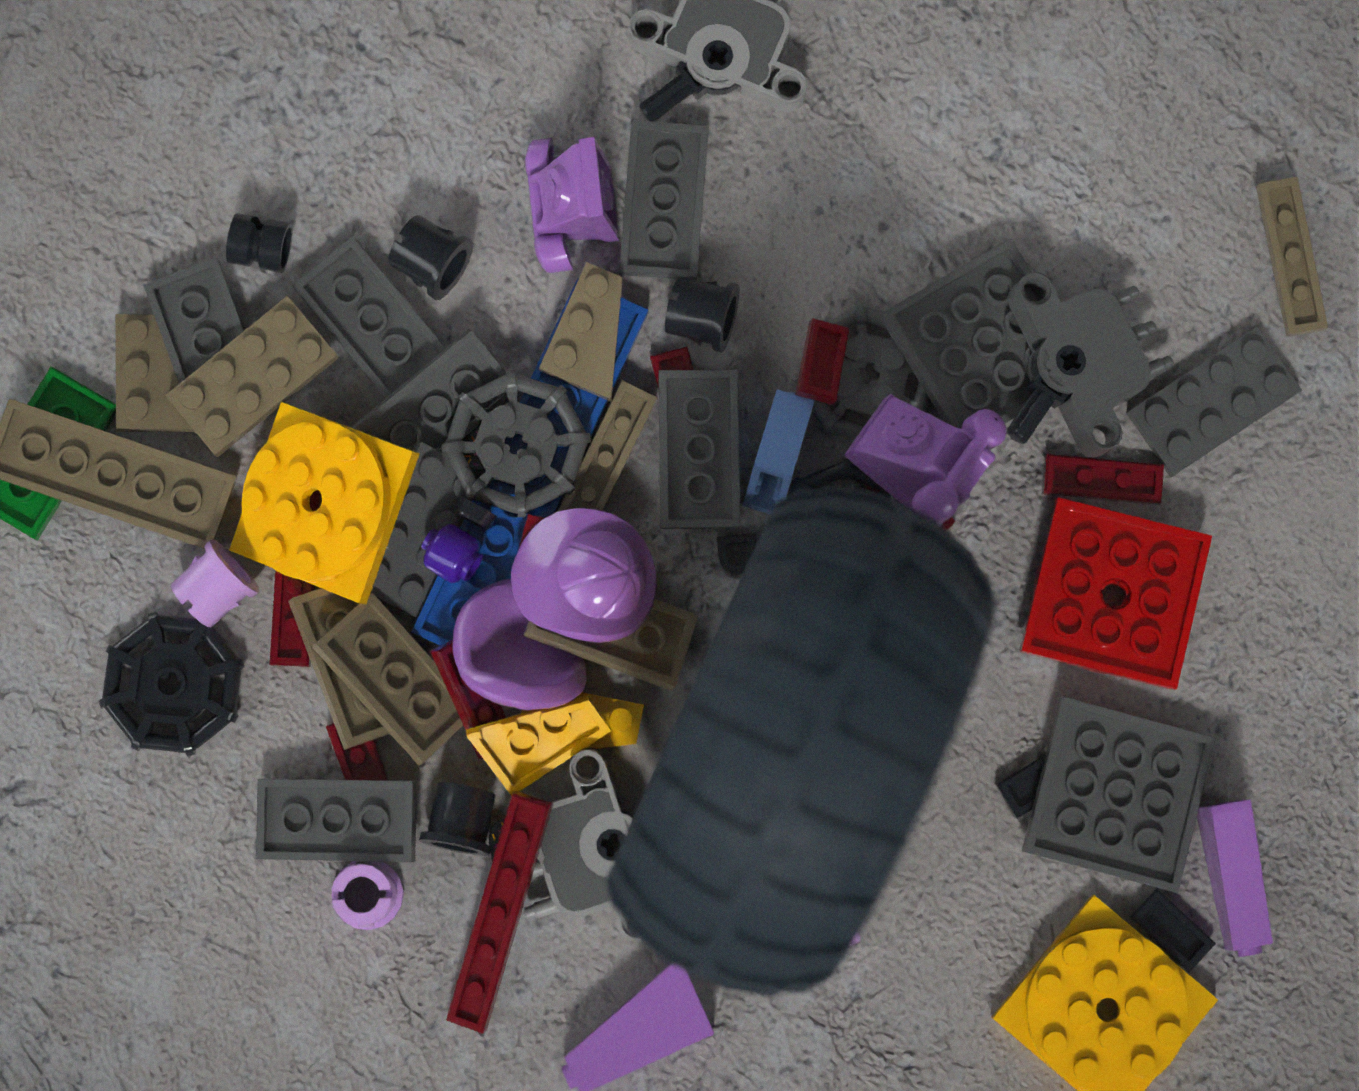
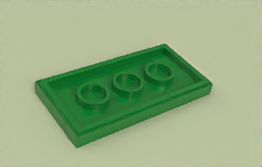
(70, 399)

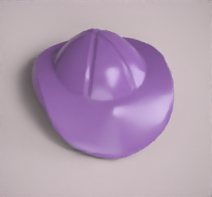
(585, 576)
(503, 662)

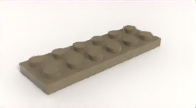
(112, 475)

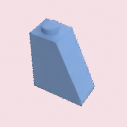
(778, 451)

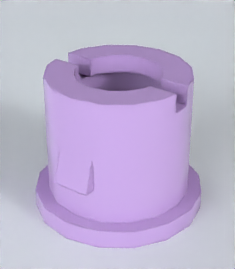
(214, 584)
(386, 908)

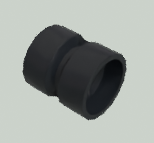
(260, 243)

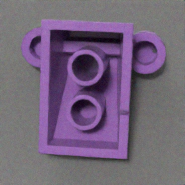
(569, 199)
(924, 458)

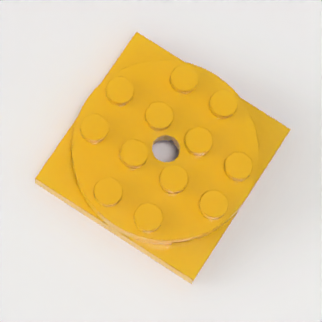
(361, 498)
(1095, 960)

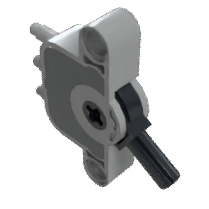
(744, 32)
(573, 845)

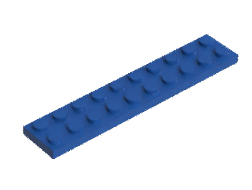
(501, 542)

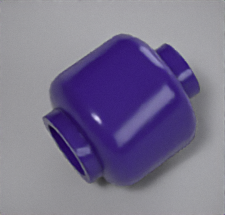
(451, 553)

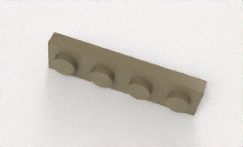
(1291, 256)
(610, 448)

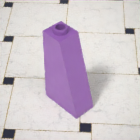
(1236, 875)
(644, 1029)

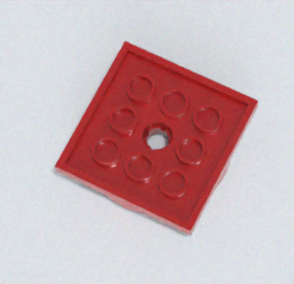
(1160, 581)

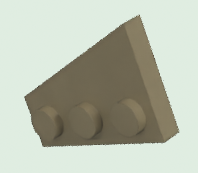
(587, 334)
(144, 378)

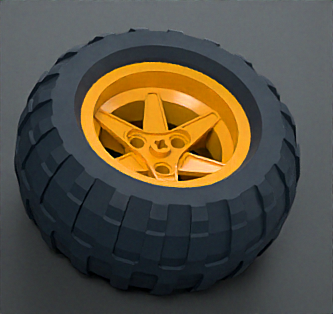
(805, 743)

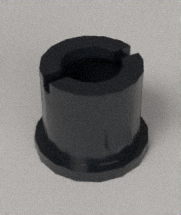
(431, 256)
(702, 312)
(460, 819)

